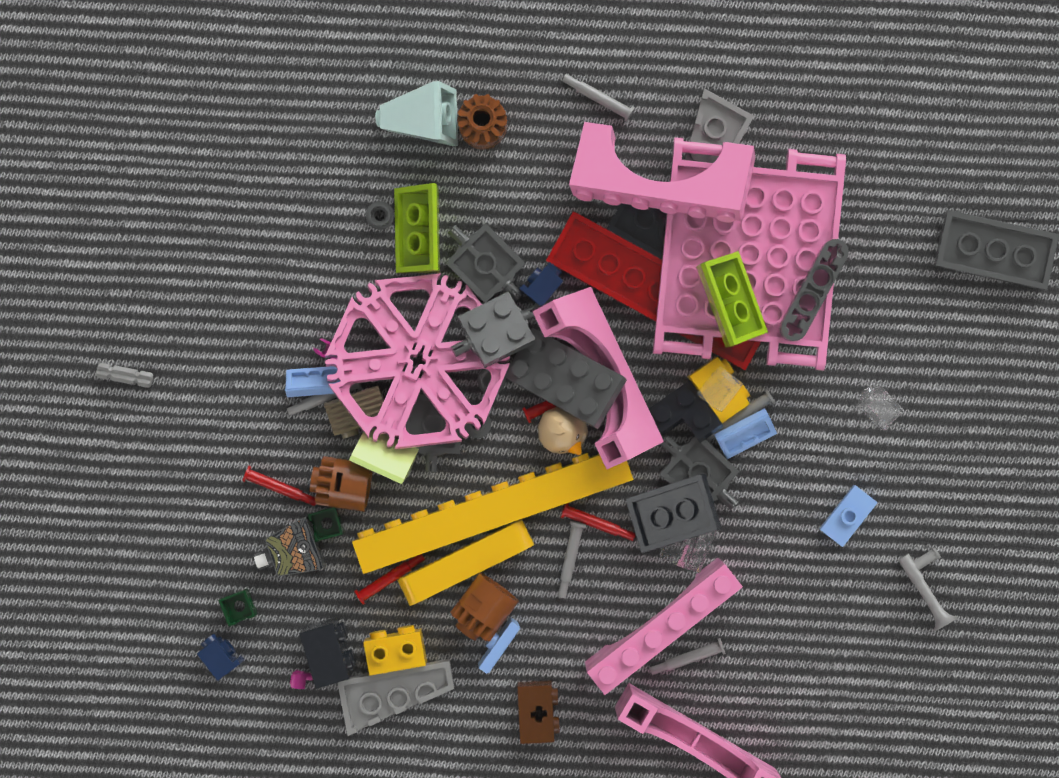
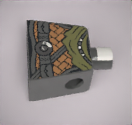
(292, 550)

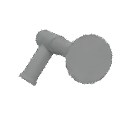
(912, 569)

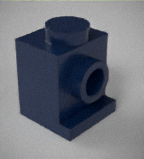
(542, 284)
(219, 656)

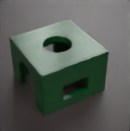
(322, 533)
(233, 616)

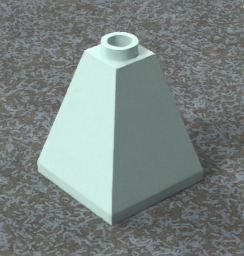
(423, 114)

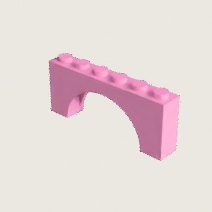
(715, 192)
(583, 324)
(620, 660)
(656, 718)

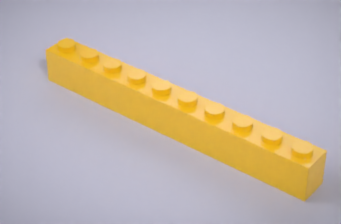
(486, 511)

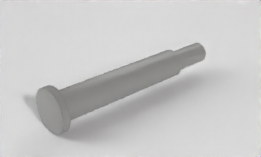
(599, 97)
(316, 400)
(752, 408)
(570, 557)
(689, 657)

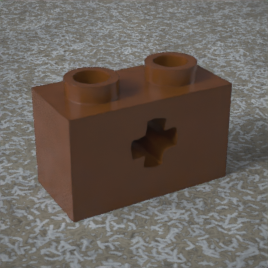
(533, 728)

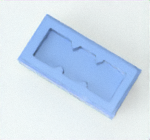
(309, 381)
(745, 433)
(848, 515)
(498, 645)

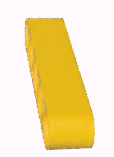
(465, 562)

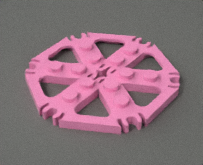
(390, 363)

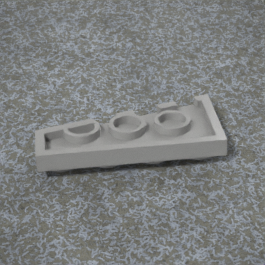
(717, 123)
(378, 696)

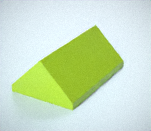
(417, 229)
(732, 299)

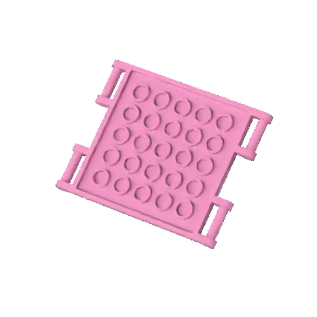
(778, 240)

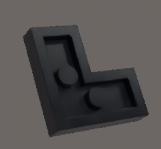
(686, 407)

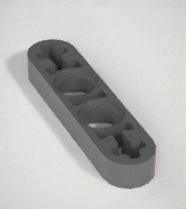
(810, 288)

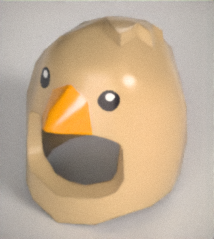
(562, 432)

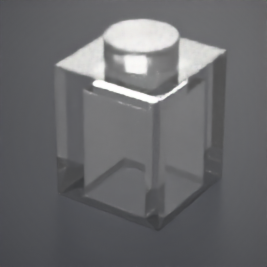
(879, 407)

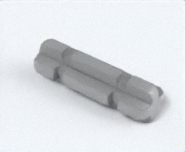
(124, 375)

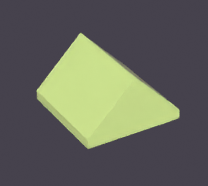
(383, 460)

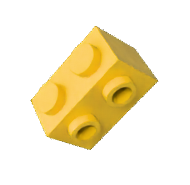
(395, 650)

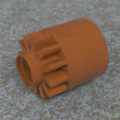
(482, 136)
(341, 484)
(483, 608)

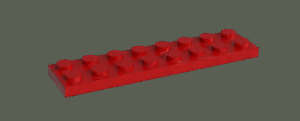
(625, 275)

